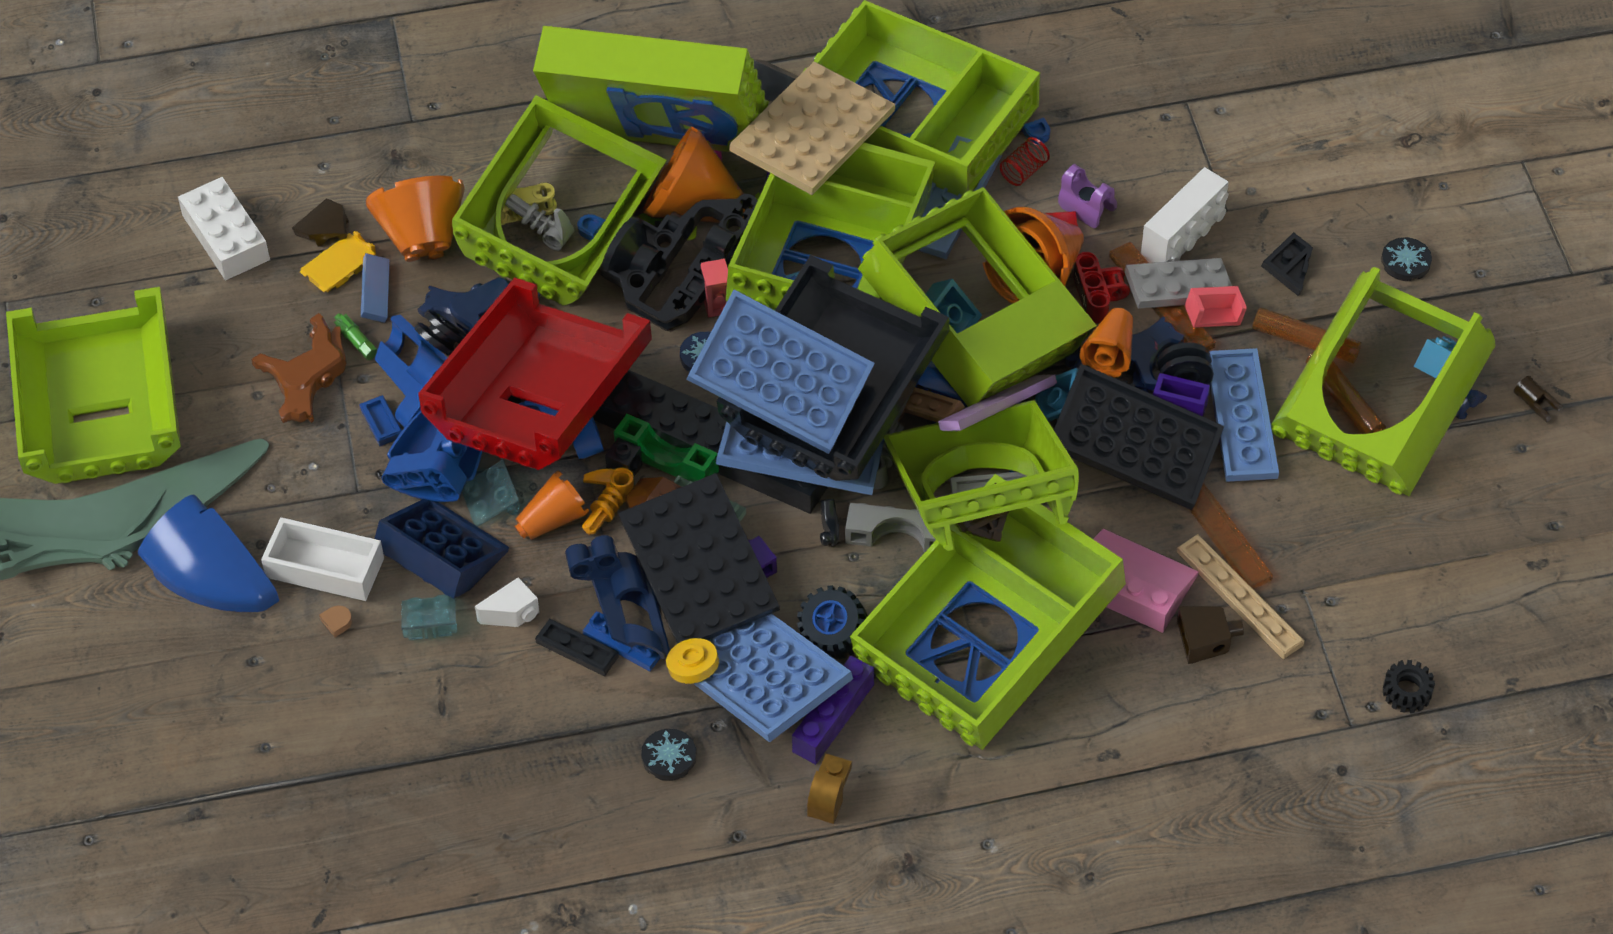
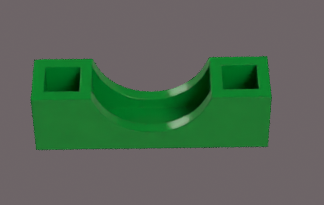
(688, 463)

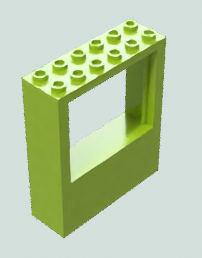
(1012, 342)

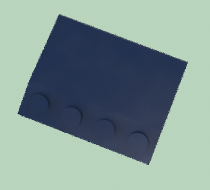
(439, 546)

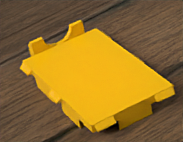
(338, 262)

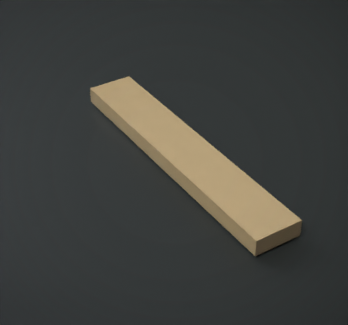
(1240, 597)

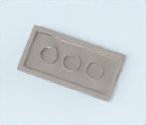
(1171, 282)

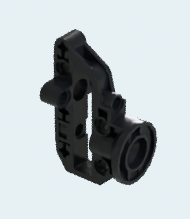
(637, 256)

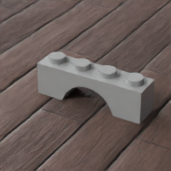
(870, 522)

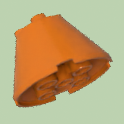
(418, 214)

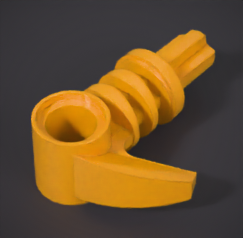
(613, 495)

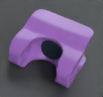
(1083, 197)

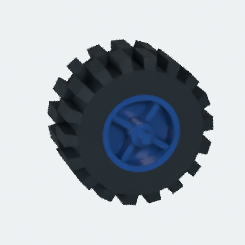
(831, 619)

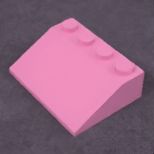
(1153, 582)

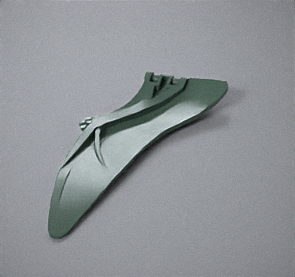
(113, 521)

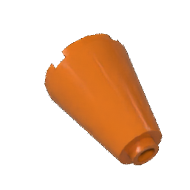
(1110, 344)
(550, 508)

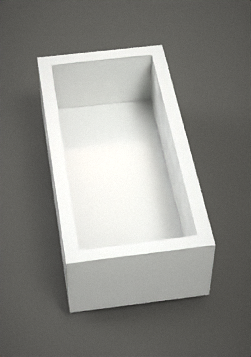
(1185, 218)
(224, 228)
(323, 559)

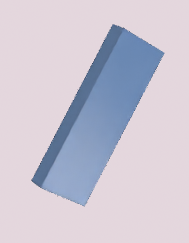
(375, 288)

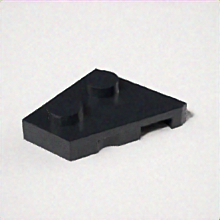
(1290, 262)

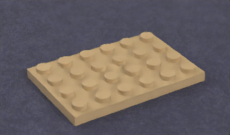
(812, 128)

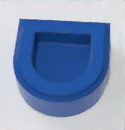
(1037, 129)
(589, 226)

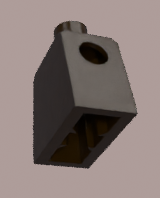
(1206, 631)

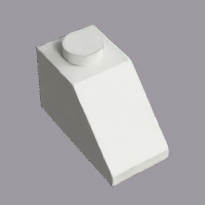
(508, 606)

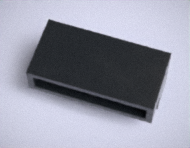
(773, 79)

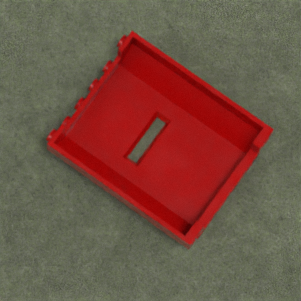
(536, 357)

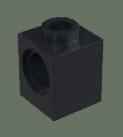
(624, 455)

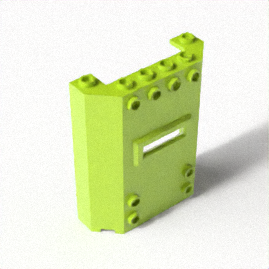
(89, 368)

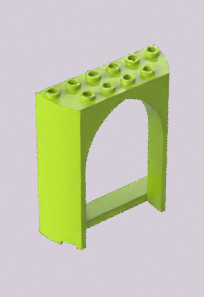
(479, 218)
(1009, 440)
(1404, 450)

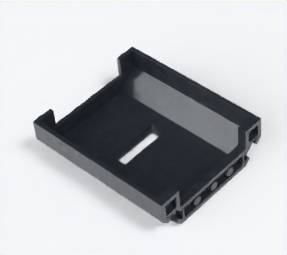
(871, 328)

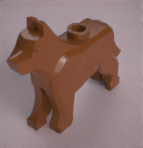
(307, 372)

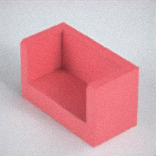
(715, 279)
(1215, 306)

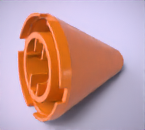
(689, 177)
(1051, 238)

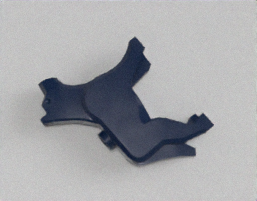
(464, 308)
(1145, 352)

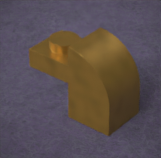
(827, 788)

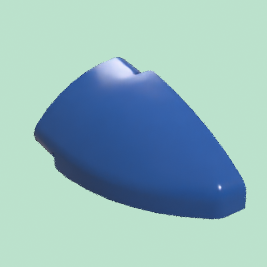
(428, 463)
(205, 560)

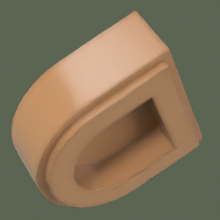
(336, 619)

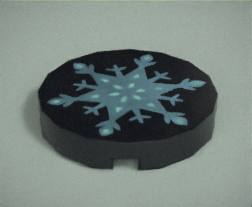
(1406, 259)
(668, 754)

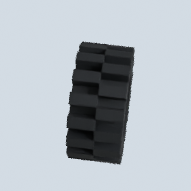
(1408, 673)

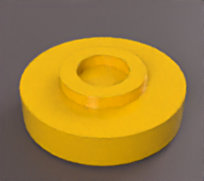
(692, 660)

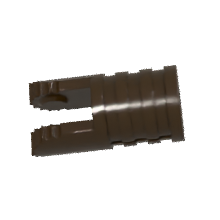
(1535, 396)

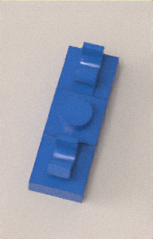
(640, 655)

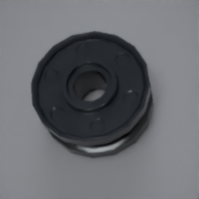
(440, 333)
(1187, 361)

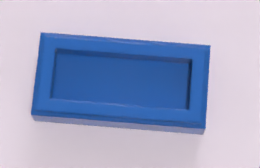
(380, 420)

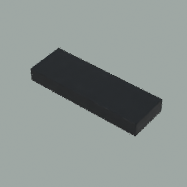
(577, 647)

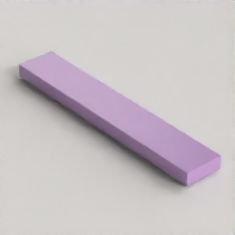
(997, 403)

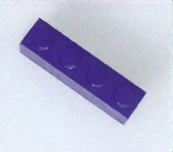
(828, 718)

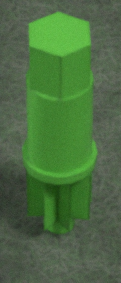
(355, 336)

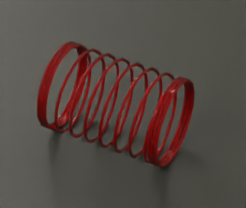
(1018, 167)

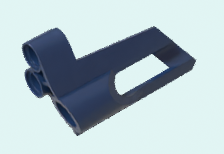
(619, 578)

